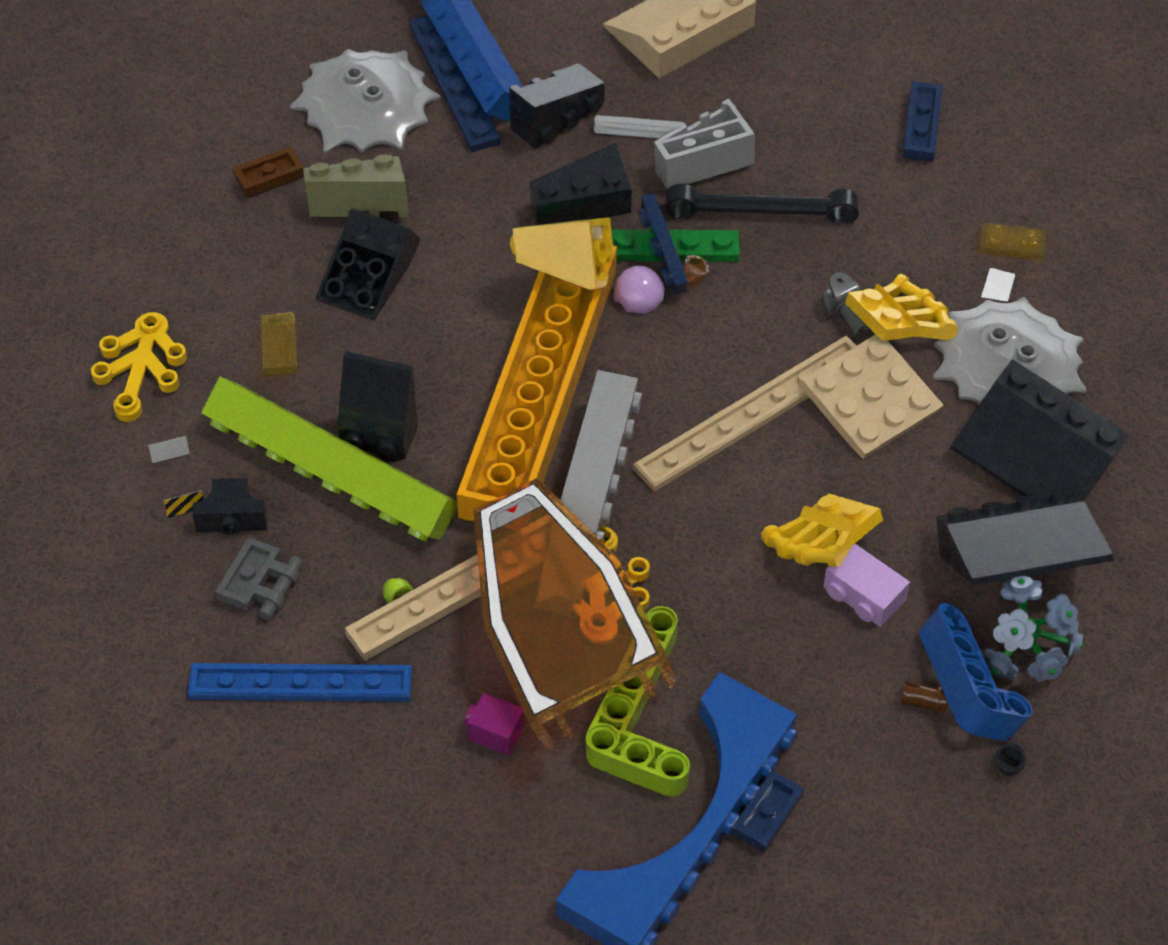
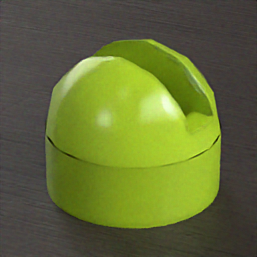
(395, 587)

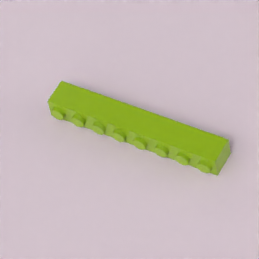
(329, 458)

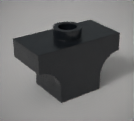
(229, 508)

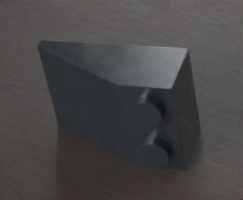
(377, 405)

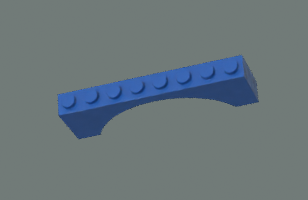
(634, 901)

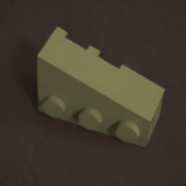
(356, 185)

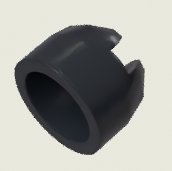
(1013, 753)

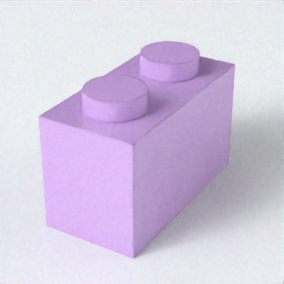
(867, 586)

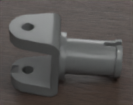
(837, 303)

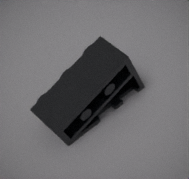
(583, 189)

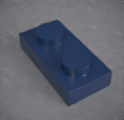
(768, 811)

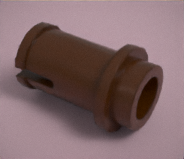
(924, 697)

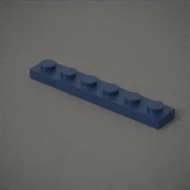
(466, 109)

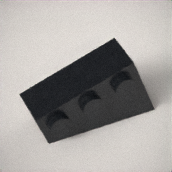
(554, 104)

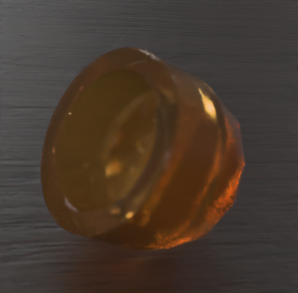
(698, 264)

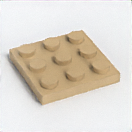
(871, 395)

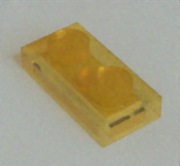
(1012, 241)
(279, 344)

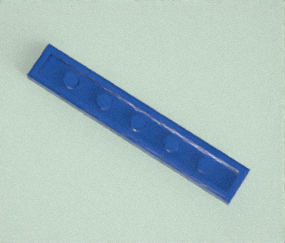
(300, 682)

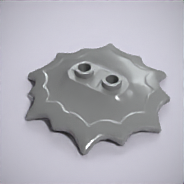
(365, 99)
(1002, 332)

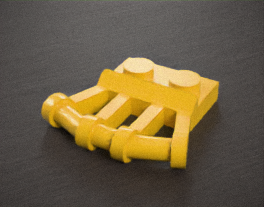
(903, 316)
(823, 531)

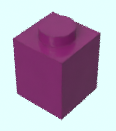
(495, 723)

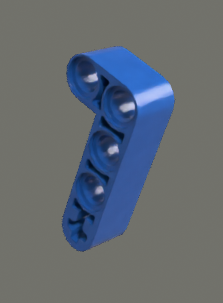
(966, 680)

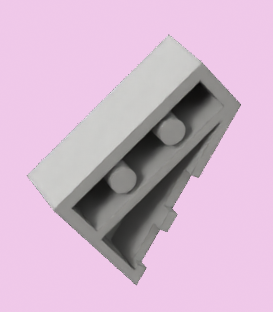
(706, 148)

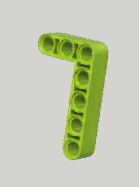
(618, 732)

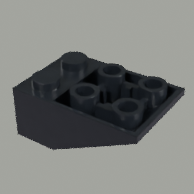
(367, 264)

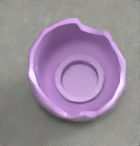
(639, 290)

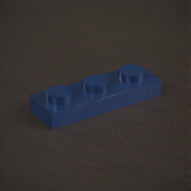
(922, 121)
(662, 244)

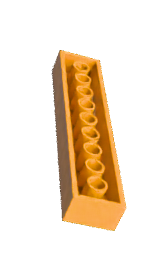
(534, 389)

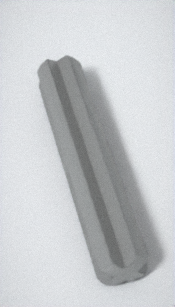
(634, 126)

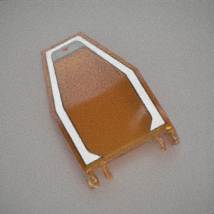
(559, 607)

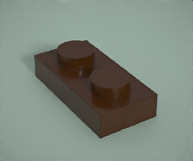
(268, 171)

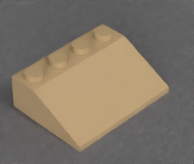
(677, 31)

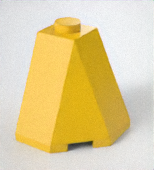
(567, 250)

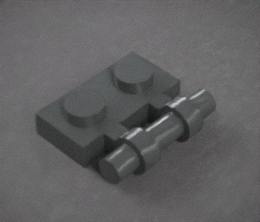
(249, 573)

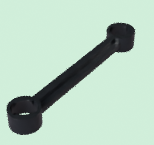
(695, 202)

